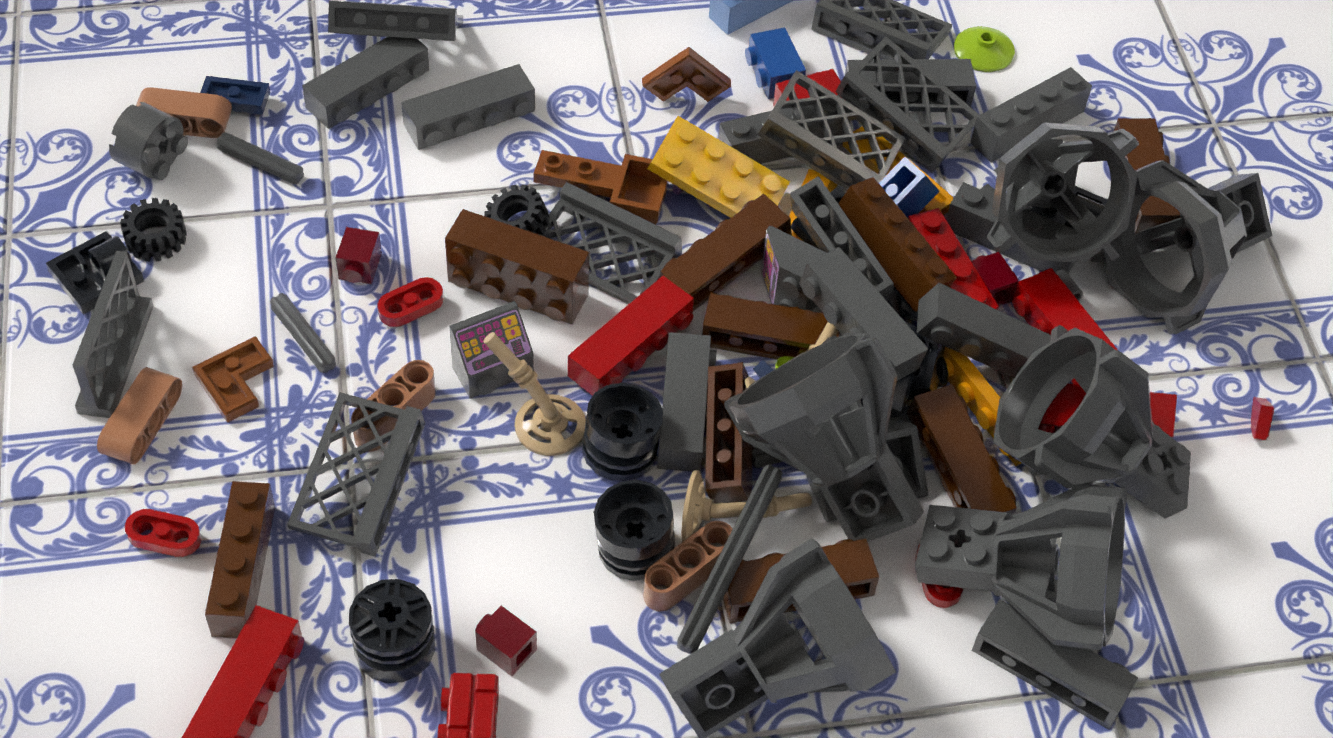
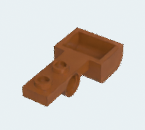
(628, 185)

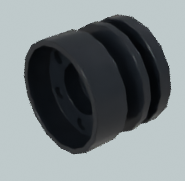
(622, 431)
(633, 527)
(394, 649)

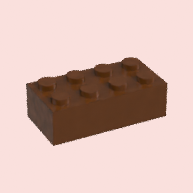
(517, 266)

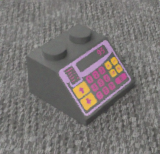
(783, 268)
(474, 362)

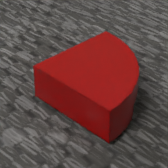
(1261, 418)

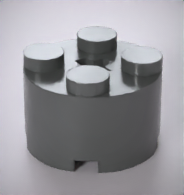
(147, 140)

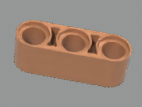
(199, 112)
(408, 387)
(139, 415)
(680, 579)

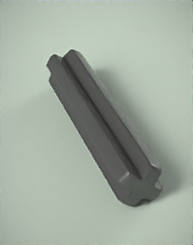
(260, 158)
(303, 333)

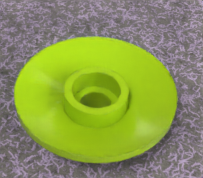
(986, 47)

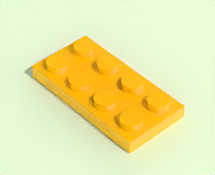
(713, 169)

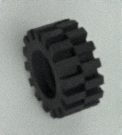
(518, 201)
(151, 215)

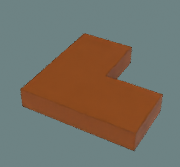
(689, 71)
(226, 374)

